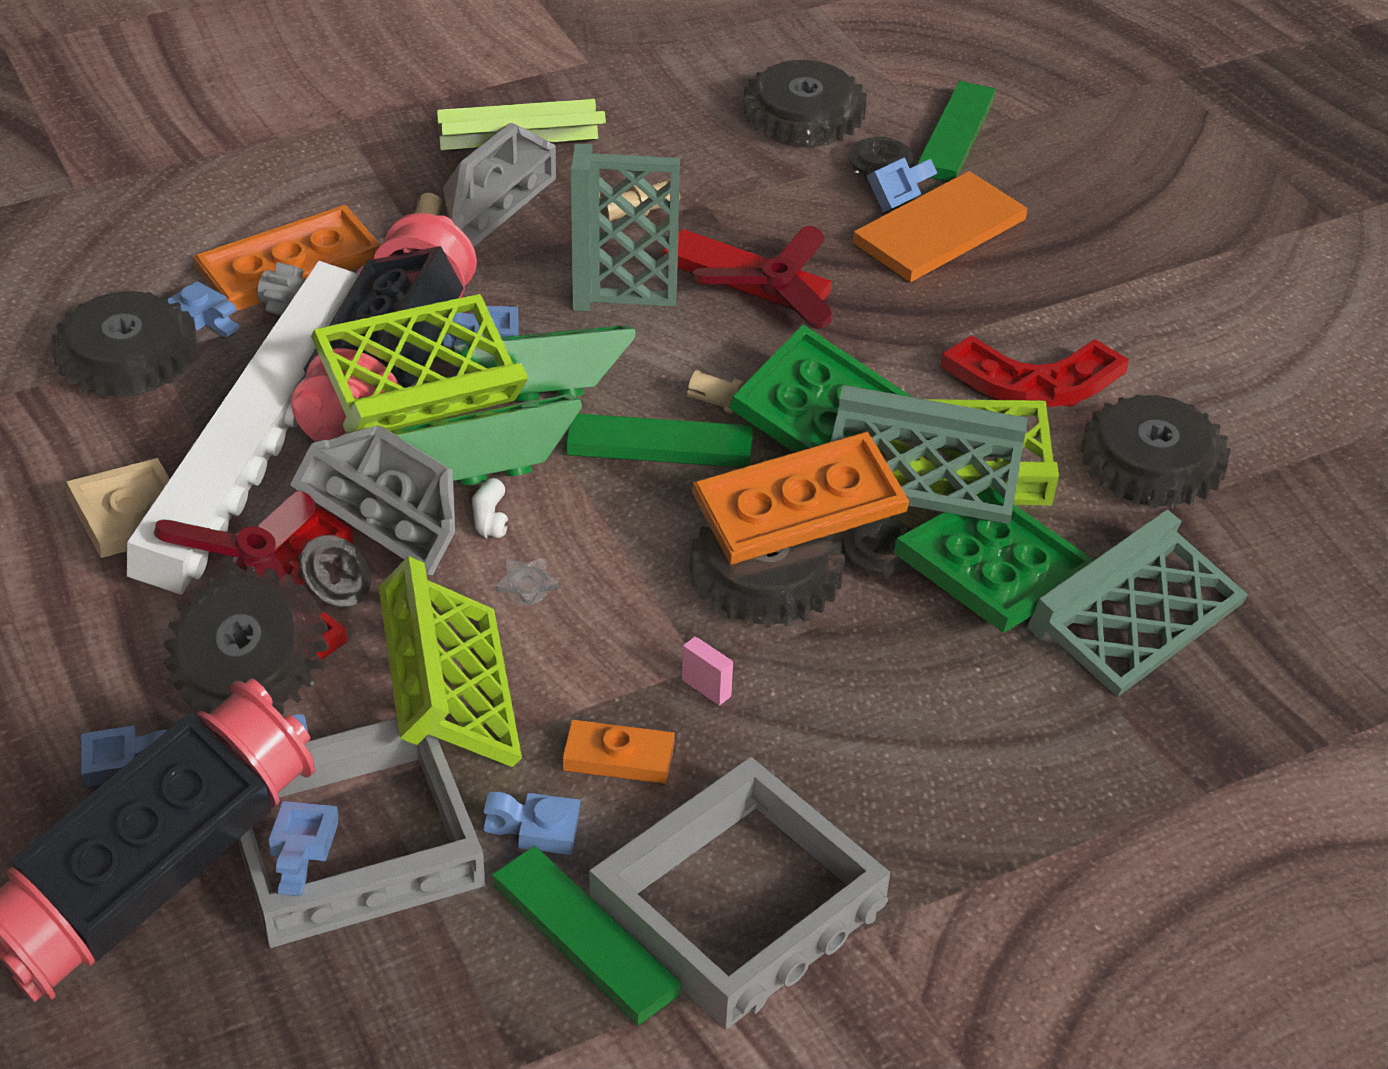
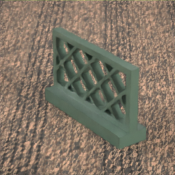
(587, 222)
(937, 426)
(1118, 569)

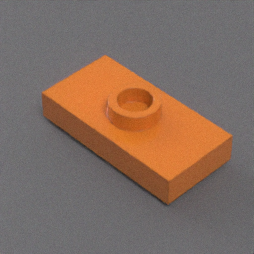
(618, 751)

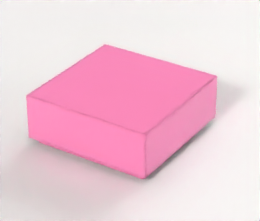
(707, 670)

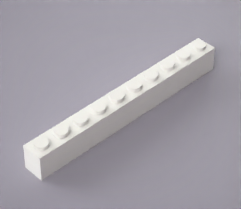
(239, 437)

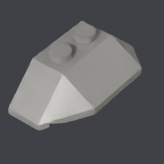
(498, 180)
(383, 491)

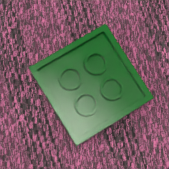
(800, 390)
(992, 564)

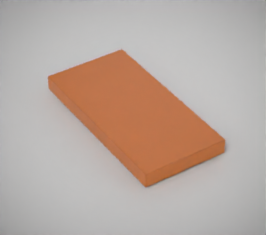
(939, 226)
(327, 237)
(799, 497)

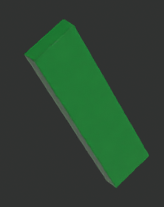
(958, 129)
(660, 440)
(587, 935)

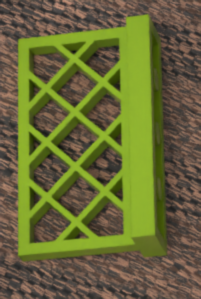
(548, 120)
(427, 401)
(1035, 479)
(420, 663)

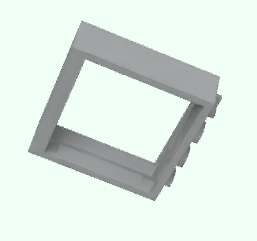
(673, 839)
(381, 886)

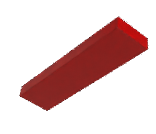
(703, 252)

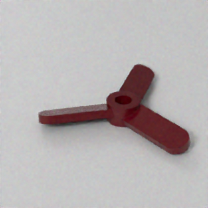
(780, 277)
(252, 544)

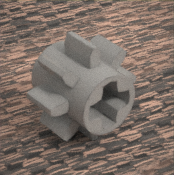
(279, 287)

